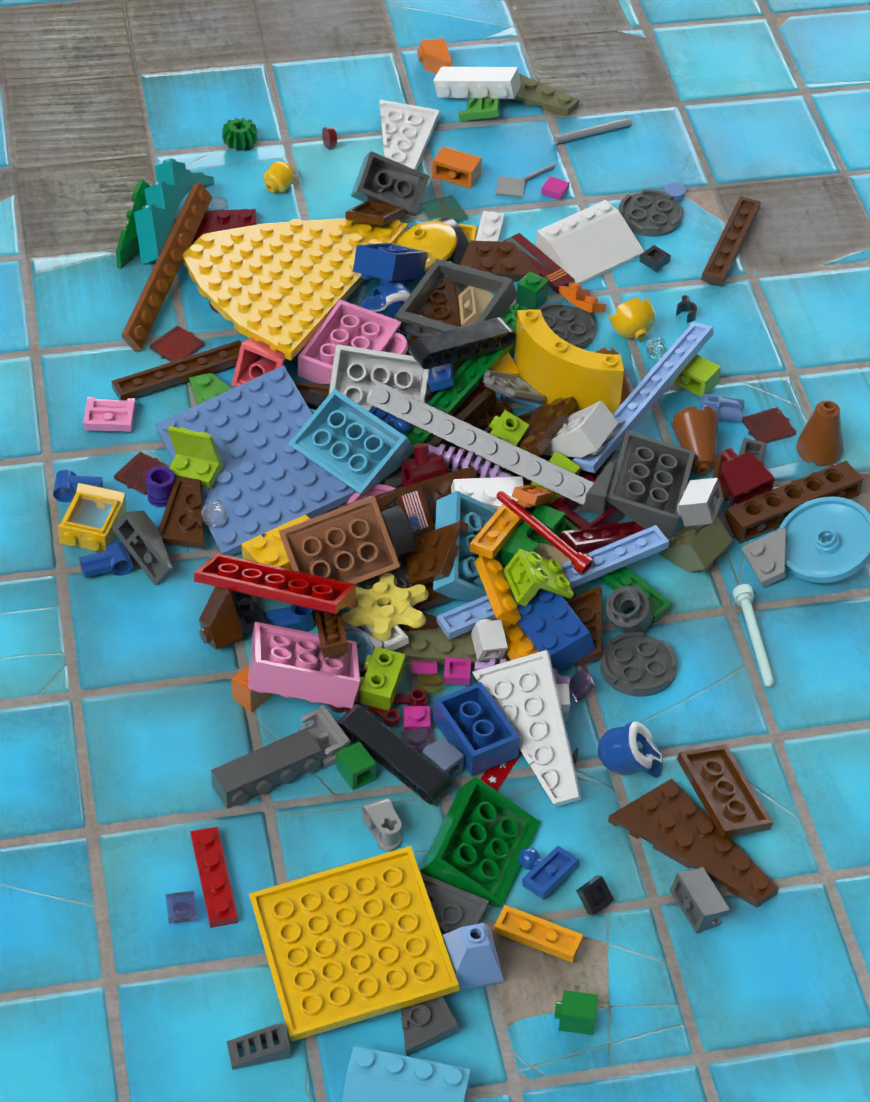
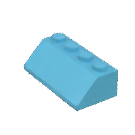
(400, 1078)

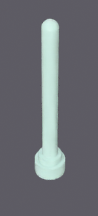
(744, 597)

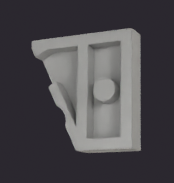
(768, 557)

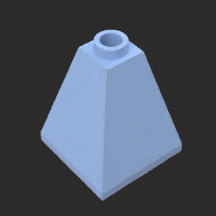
(473, 956)

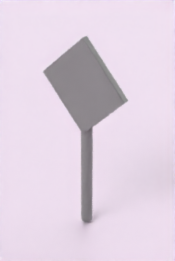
(515, 186)

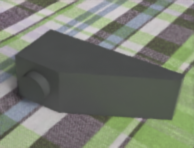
(144, 544)

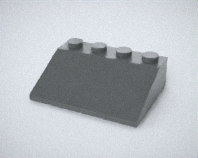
(650, 481)

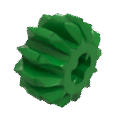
(239, 134)

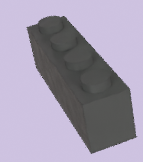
(266, 768)

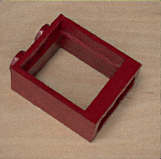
(567, 505)

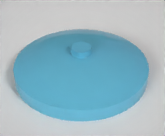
(827, 539)

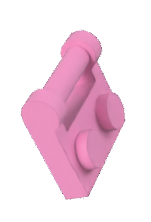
(109, 414)

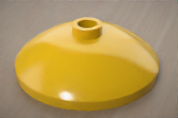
(433, 237)

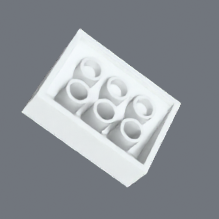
(590, 242)
(358, 369)

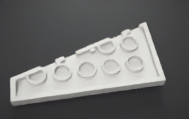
(406, 131)
(531, 703)

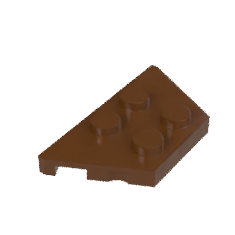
(498, 258)
(433, 554)

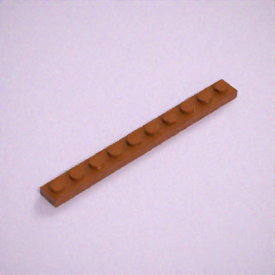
(166, 267)

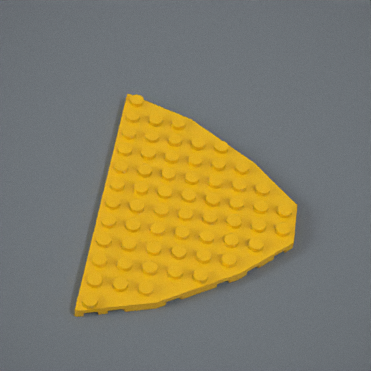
(282, 276)

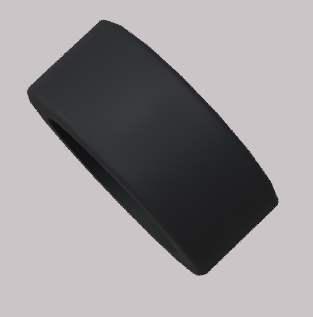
(398, 530)

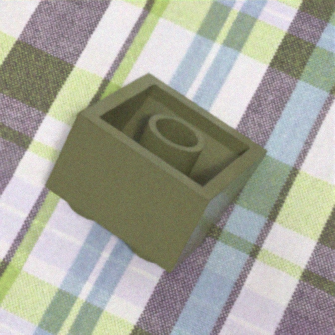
(697, 546)

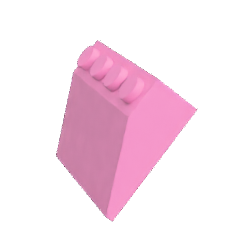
(345, 326)
(293, 666)

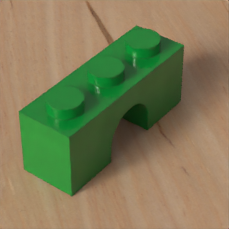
(527, 538)

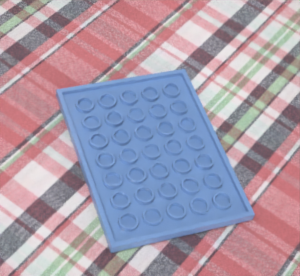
(261, 475)

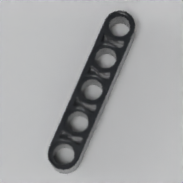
(462, 343)
(395, 754)

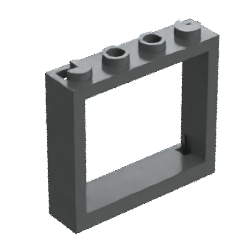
(422, 326)

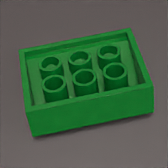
(480, 843)

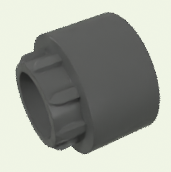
(628, 597)

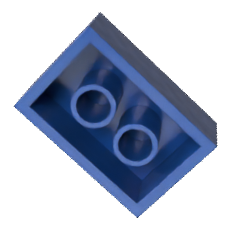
(389, 262)
(555, 628)
(476, 728)

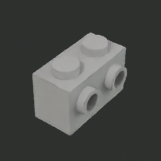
(700, 502)

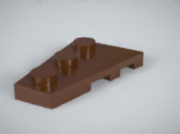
(182, 516)

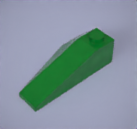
(128, 241)

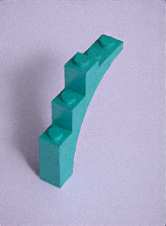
(162, 201)

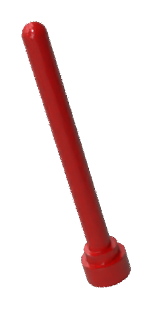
(580, 561)

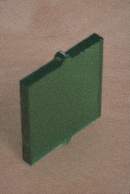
(444, 207)

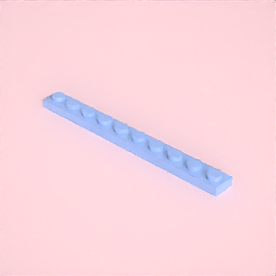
(649, 391)
(605, 561)

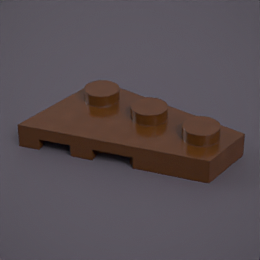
(589, 611)

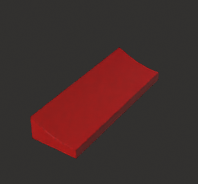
(276, 583)

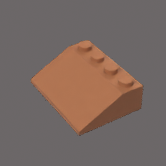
(342, 544)

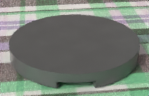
(651, 213)
(570, 323)
(638, 664)

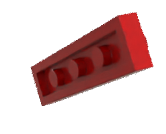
(213, 877)

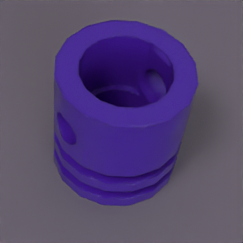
(159, 485)

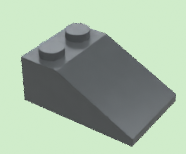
(390, 183)

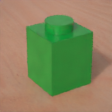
(532, 291)
(355, 765)
(577, 1012)

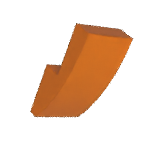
(581, 298)

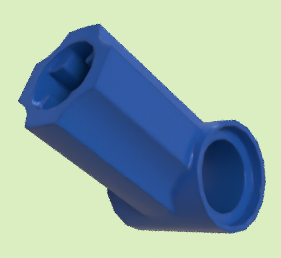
(67, 482)
(113, 559)
(292, 617)

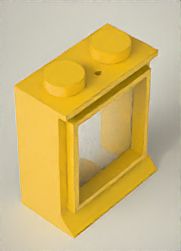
(92, 517)

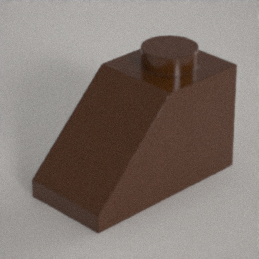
(219, 620)

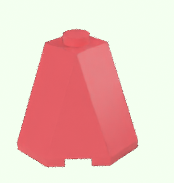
(255, 360)

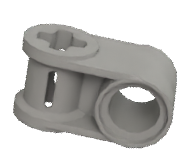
(383, 823)

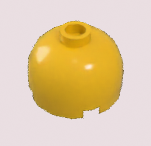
(633, 318)

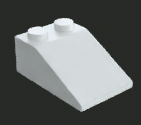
(583, 432)

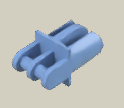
(727, 408)

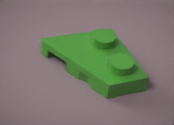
(480, 108)
(206, 387)

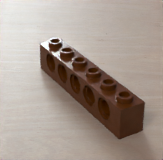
(767, 511)

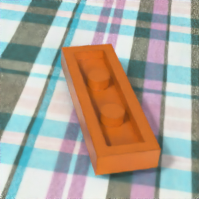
(532, 495)

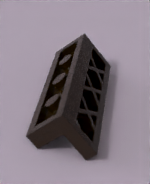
(476, 414)

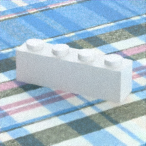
(477, 82)

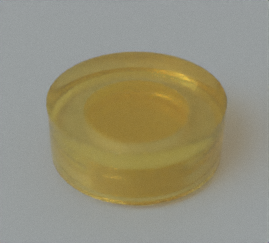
(430, 682)

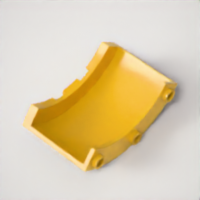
(563, 369)

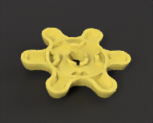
(386, 617)

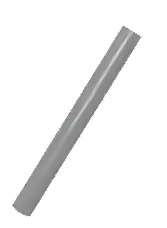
(592, 131)

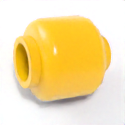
(278, 177)

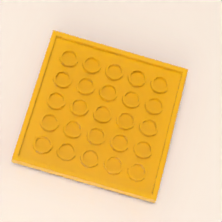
(352, 943)

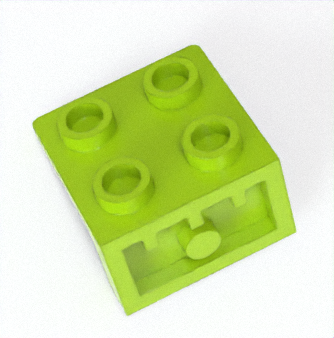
(195, 455)
(530, 572)

